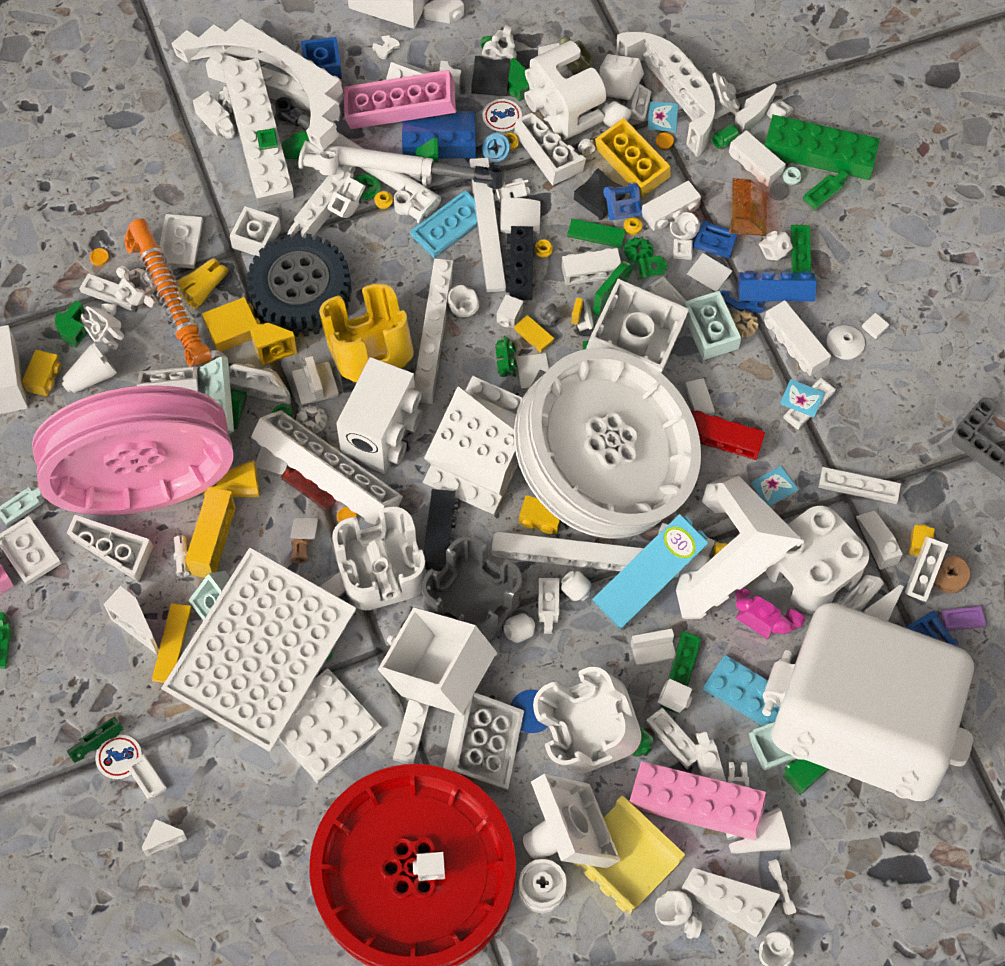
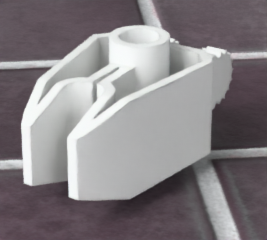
(102, 326)

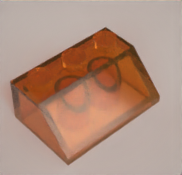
(747, 208)

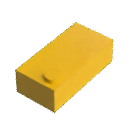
(633, 157)
(210, 532)

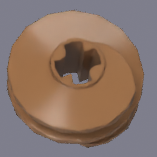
(960, 575)

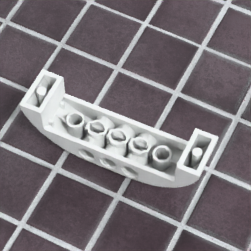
(678, 77)

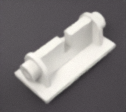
(517, 187)

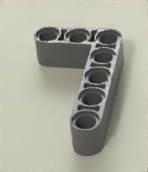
(974, 438)

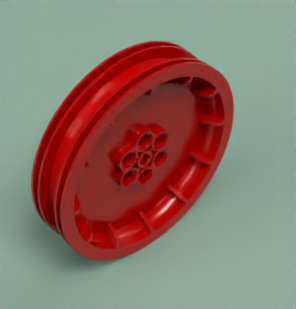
(412, 809)

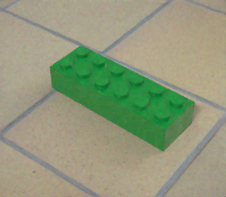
(822, 146)

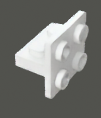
(724, 96)
(315, 382)

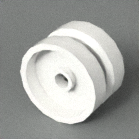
(547, 874)

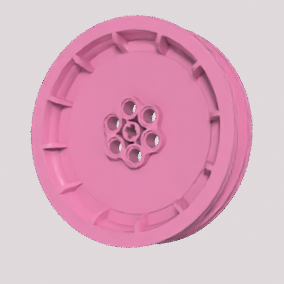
(132, 450)

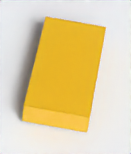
(534, 334)

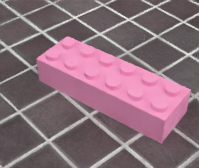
(399, 99)
(698, 800)

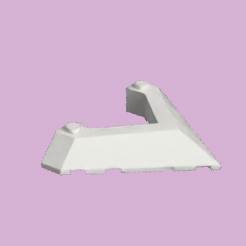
(761, 542)

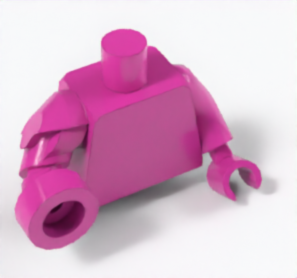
(765, 617)

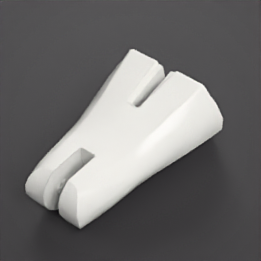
(770, 837)

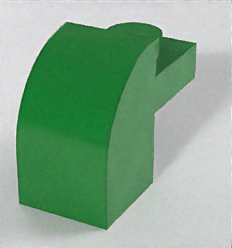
(68, 324)

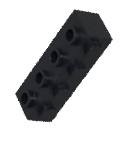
(521, 262)

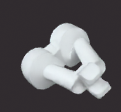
(493, 50)

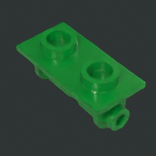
(505, 349)

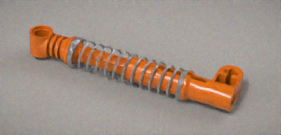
(140, 239)

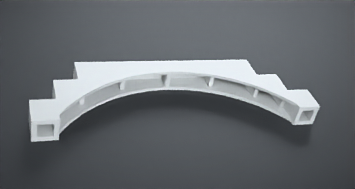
(250, 42)

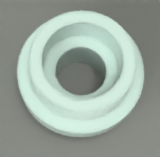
(792, 171)

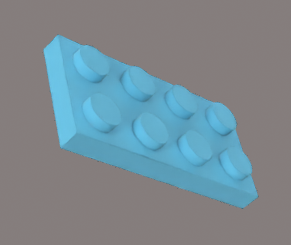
(740, 690)

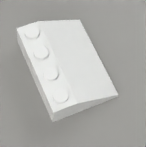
(484, 742)

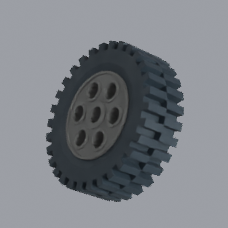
(301, 312)

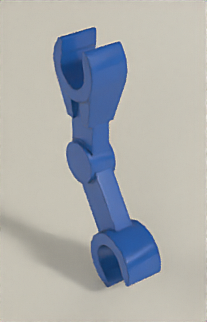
(740, 306)

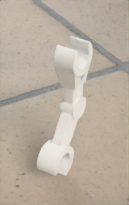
(775, 871)

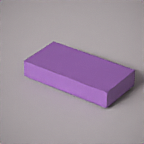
(963, 618)

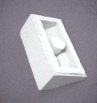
(639, 103)

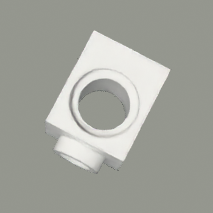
(509, 311)
(429, 866)

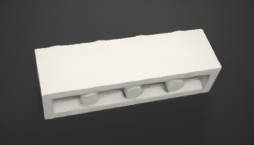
(797, 338)

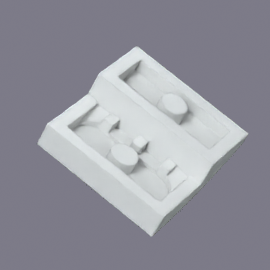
(519, 213)

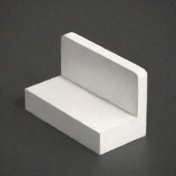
(653, 647)

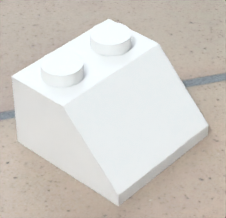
(620, 75)

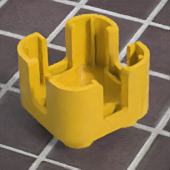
(377, 334)

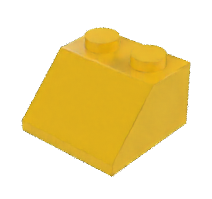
(272, 343)

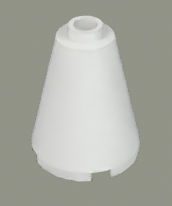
(88, 370)

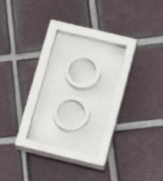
(181, 240)
(28, 550)

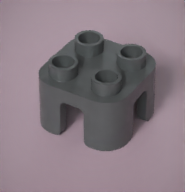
(473, 587)

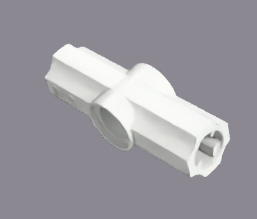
(386, 578)

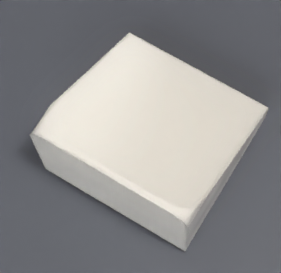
(779, 108)

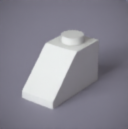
(443, 10)

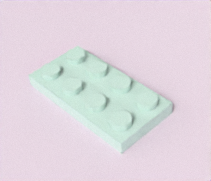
(215, 383)

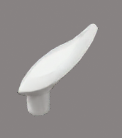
(588, 317)

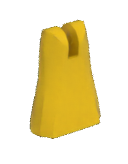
(200, 283)
(241, 481)

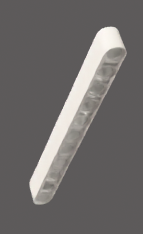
(572, 552)

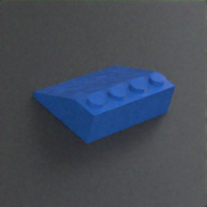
(453, 131)

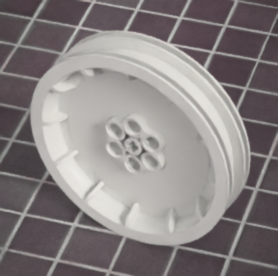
(619, 401)

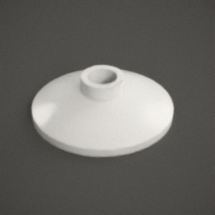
(845, 349)

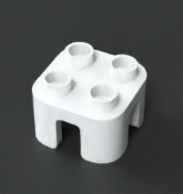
(562, 99)
(825, 561)
(354, 562)
(588, 721)

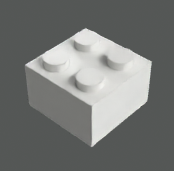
(254, 231)

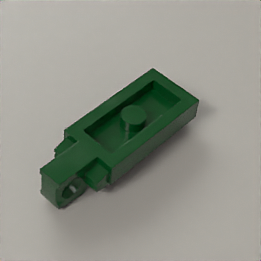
(94, 739)

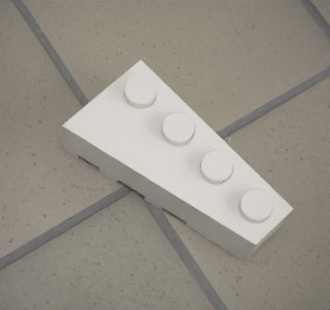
(117, 547)
(730, 899)

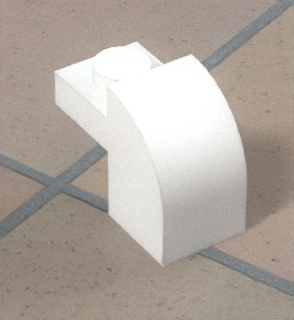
(347, 200)

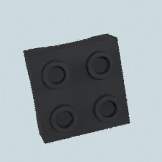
(490, 76)
(591, 193)

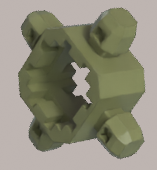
(585, 60)

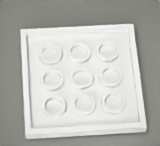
(327, 727)

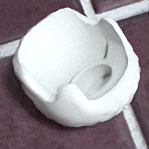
(615, 112)
(463, 301)
(673, 908)
(776, 949)

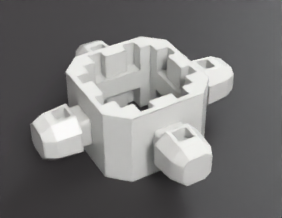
(135, 296)

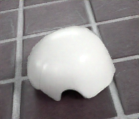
(685, 226)

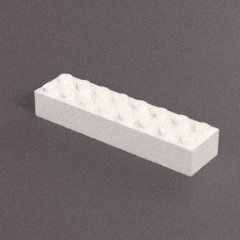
(254, 113)
(325, 466)

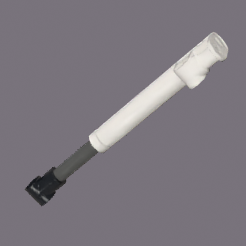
(330, 158)
(417, 199)

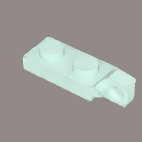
(21, 505)

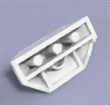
(258, 382)

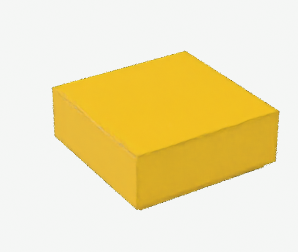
(577, 310)

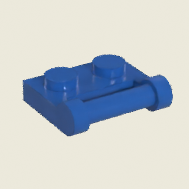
(623, 208)
(713, 242)
(922, 626)

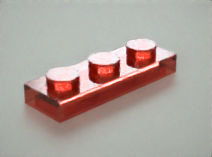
(308, 488)

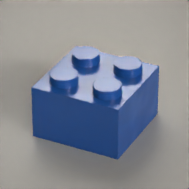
(323, 54)

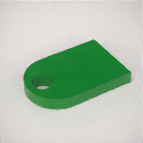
(602, 295)

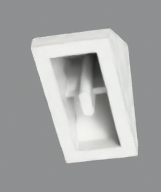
(161, 837)

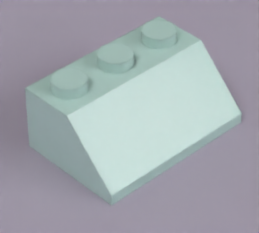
(208, 592)

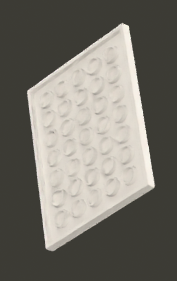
(259, 649)

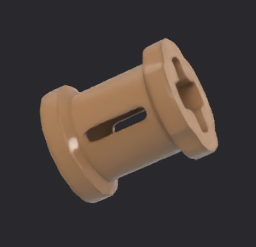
(300, 551)

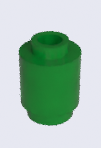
(725, 136)

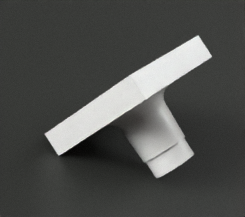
(571, 824)

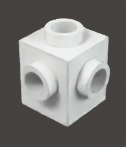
(776, 245)

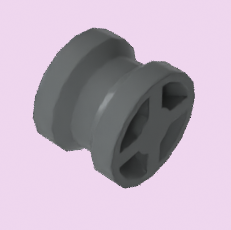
(552, 315)

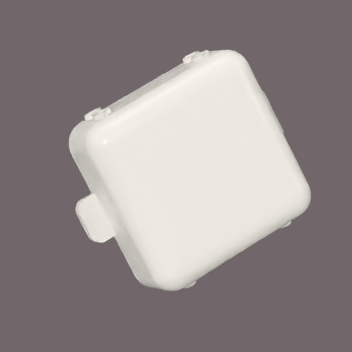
(873, 702)

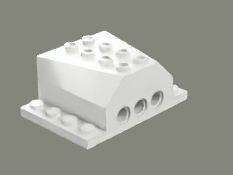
(475, 445)

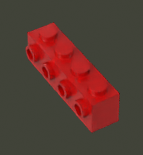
(728, 435)

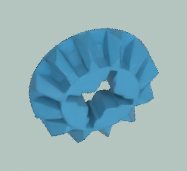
(490, 143)

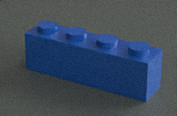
(776, 286)

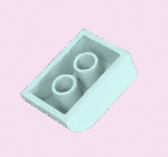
(712, 325)

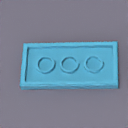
(447, 224)

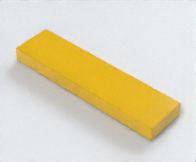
(171, 641)

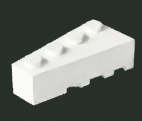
(547, 150)

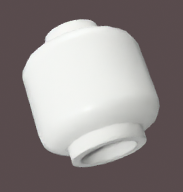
(576, 586)
(519, 627)

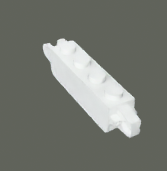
(315, 210)

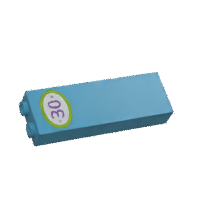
(650, 571)

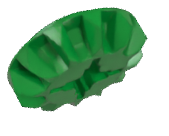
(372, 183)
(630, 249)

